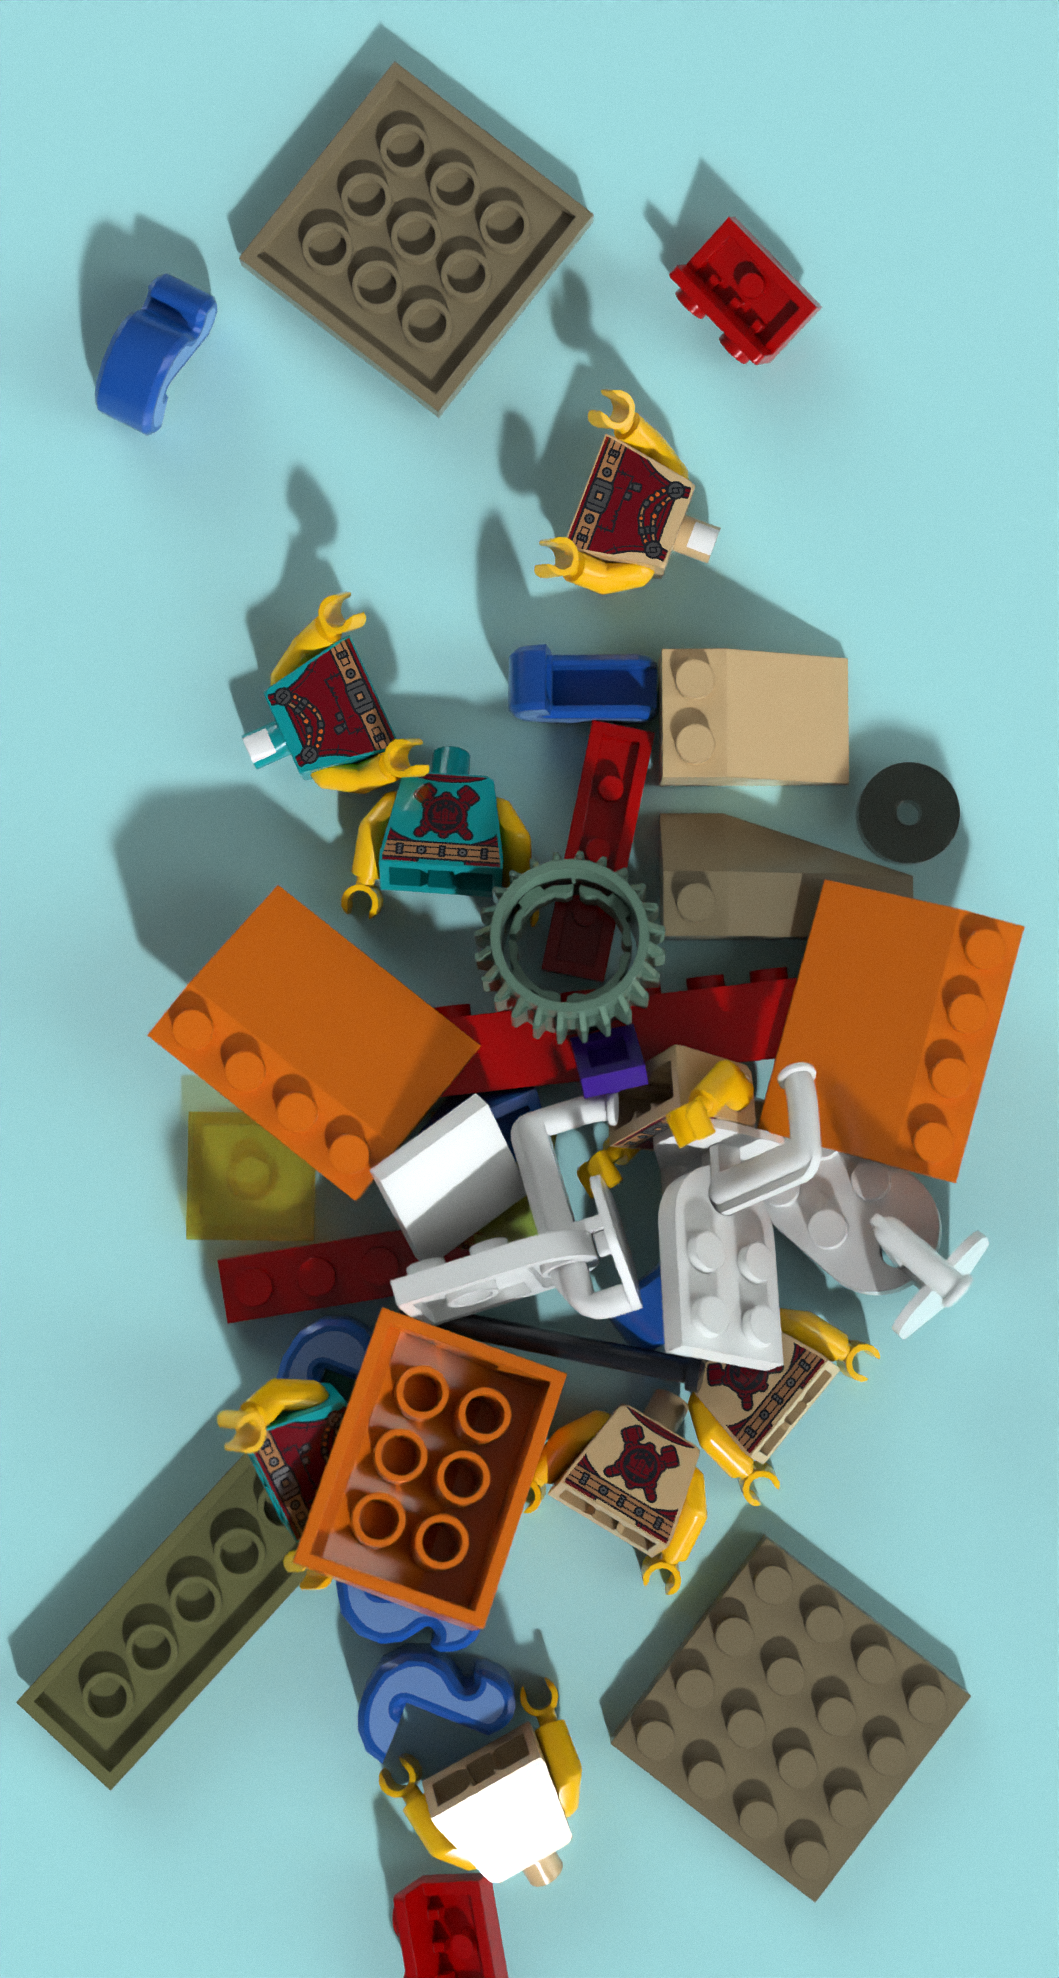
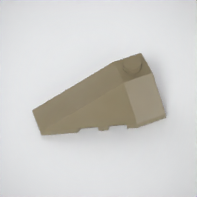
(750, 881)

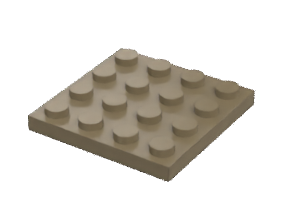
(416, 239)
(789, 1718)

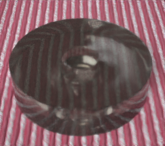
(936, 808)

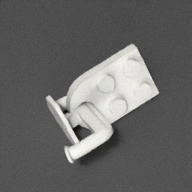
(863, 1207)
(719, 1235)
(552, 1259)

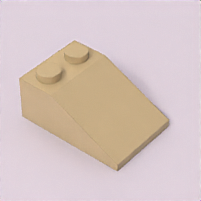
(752, 718)

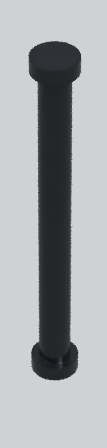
(580, 1349)

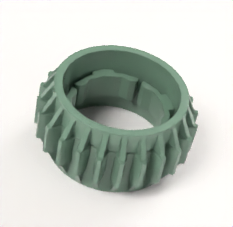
(560, 882)

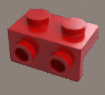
(744, 294)
(449, 1927)

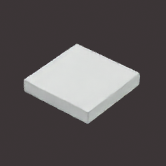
(450, 1180)

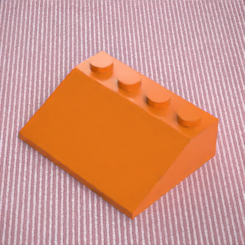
(897, 1022)
(314, 1041)
(430, 1470)

